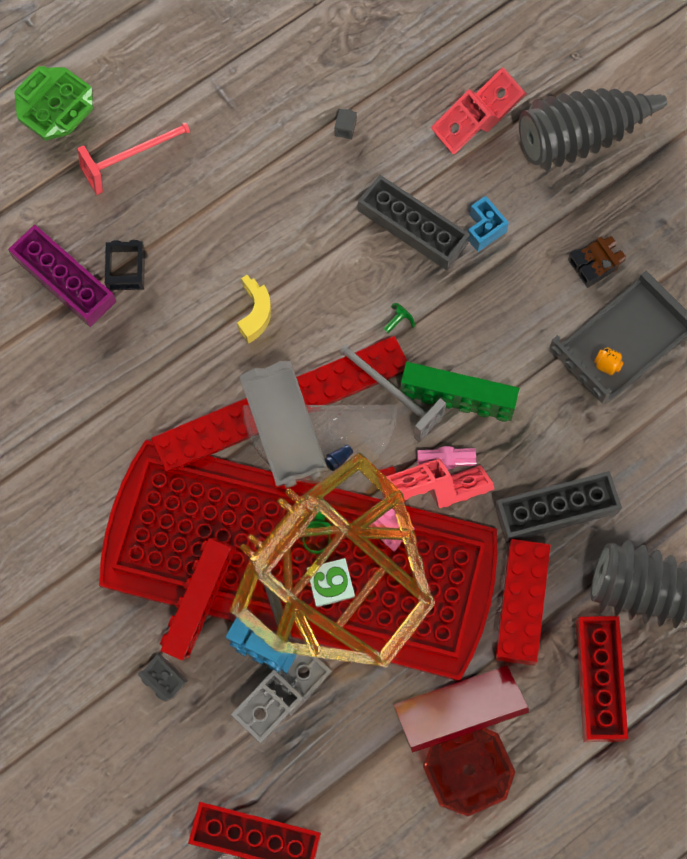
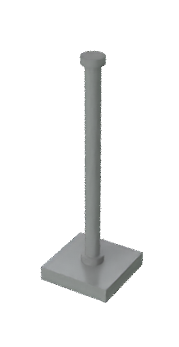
(428, 419)

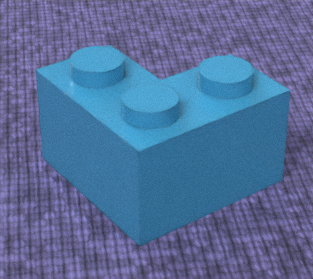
(489, 225)

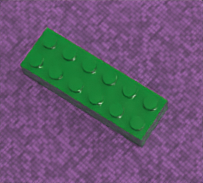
(459, 391)

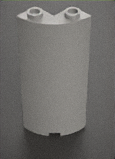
(283, 423)

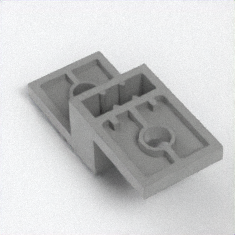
(280, 696)

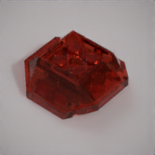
(476, 792)

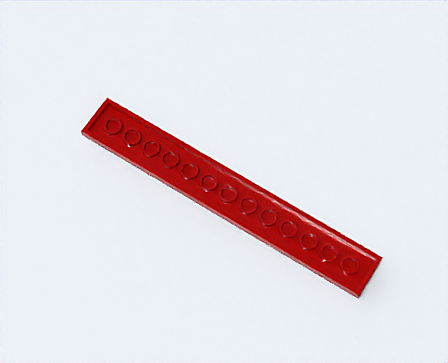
(318, 387)

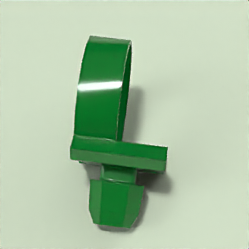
(318, 521)

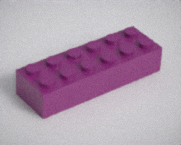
(62, 275)

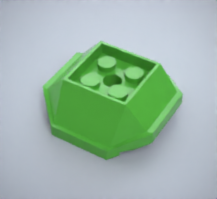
(49, 88)

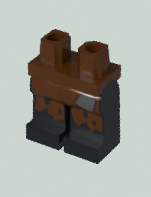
(596, 260)

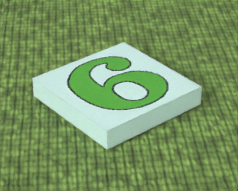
(332, 583)

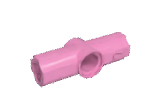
(449, 455)

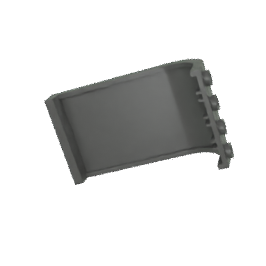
(638, 324)

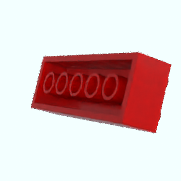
(197, 599)
(522, 602)
(601, 679)
(250, 835)

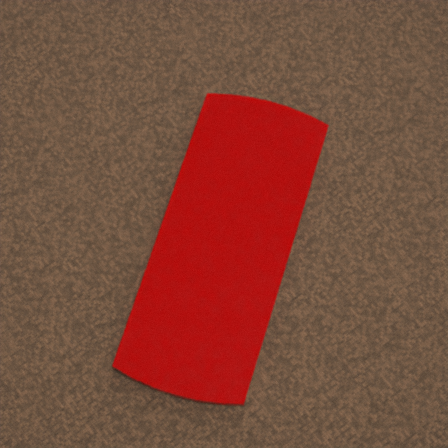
(167, 517)

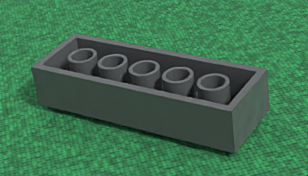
(413, 222)
(558, 506)

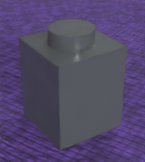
(345, 123)

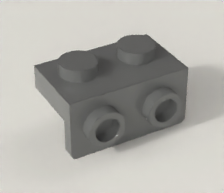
(163, 678)

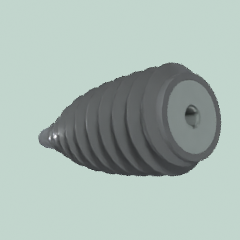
(581, 122)
(640, 583)

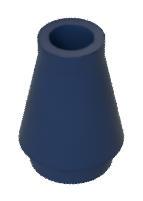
(338, 457)

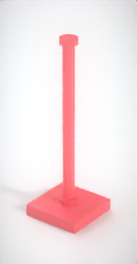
(91, 169)

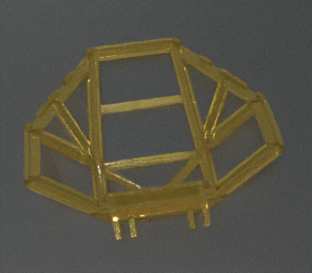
(293, 526)

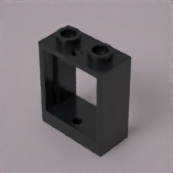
(125, 282)

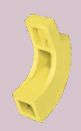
(257, 321)

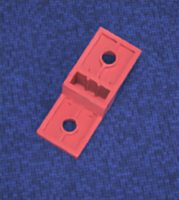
(478, 110)
(443, 486)

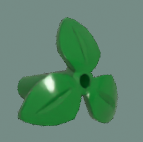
(401, 313)

